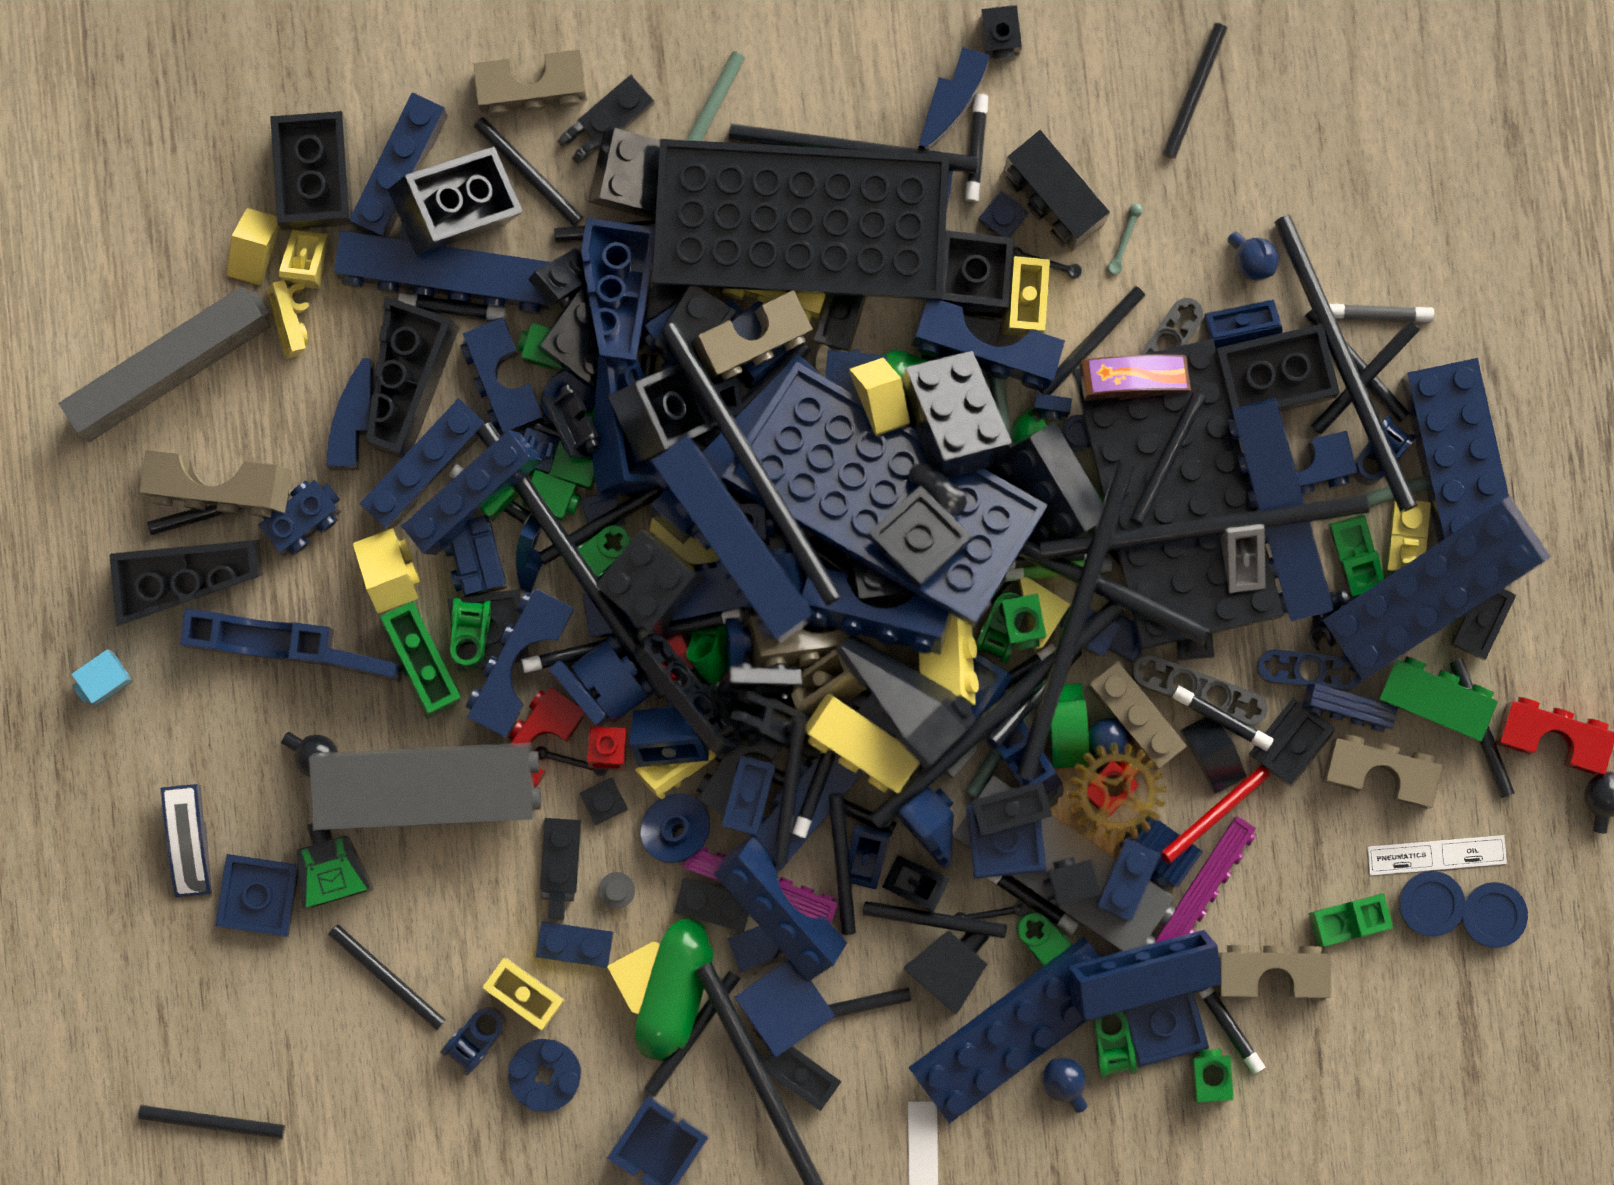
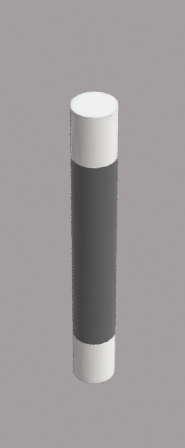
(1387, 313)

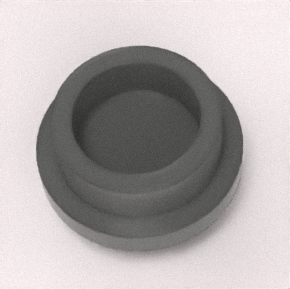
(616, 890)

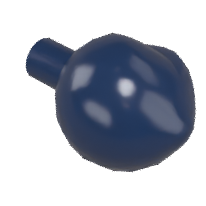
(1254, 257)
(1103, 734)
(1065, 1081)

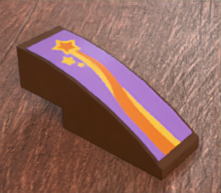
(1134, 376)

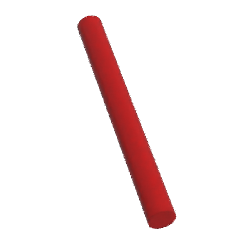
(1214, 815)

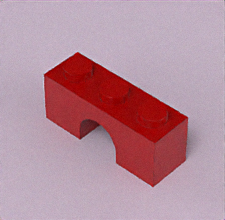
(550, 715)
(1587, 743)

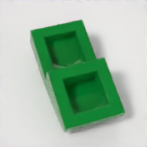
(1356, 554)
(1350, 920)

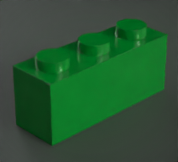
(419, 660)
(1439, 698)

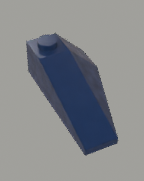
(618, 283)
(615, 462)
(931, 823)

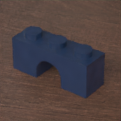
(489, 348)
(1330, 463)

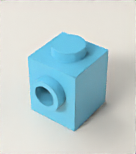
(101, 678)

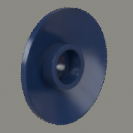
(665, 819)

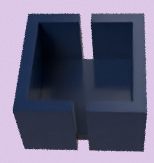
(657, 1145)

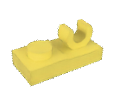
(291, 332)
(1408, 535)
(663, 777)

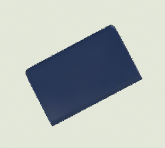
(1243, 323)

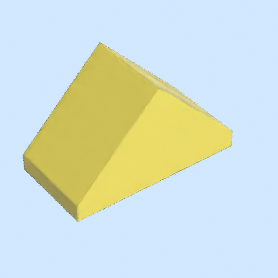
(252, 246)
(304, 259)
(881, 395)
(1051, 606)
(633, 974)

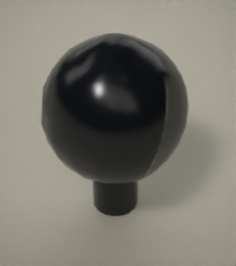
(306, 747)
(1600, 800)

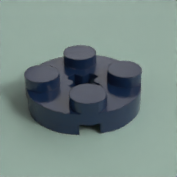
(564, 1081)

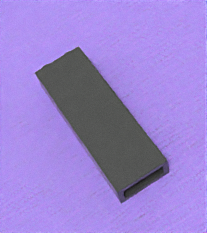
(166, 363)
(424, 786)
(1065, 842)

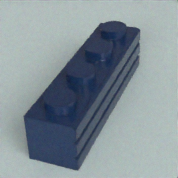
(1349, 706)

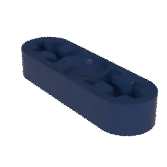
(1283, 658)

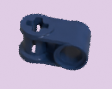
(1399, 442)
(473, 1040)

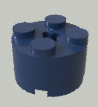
(612, 679)

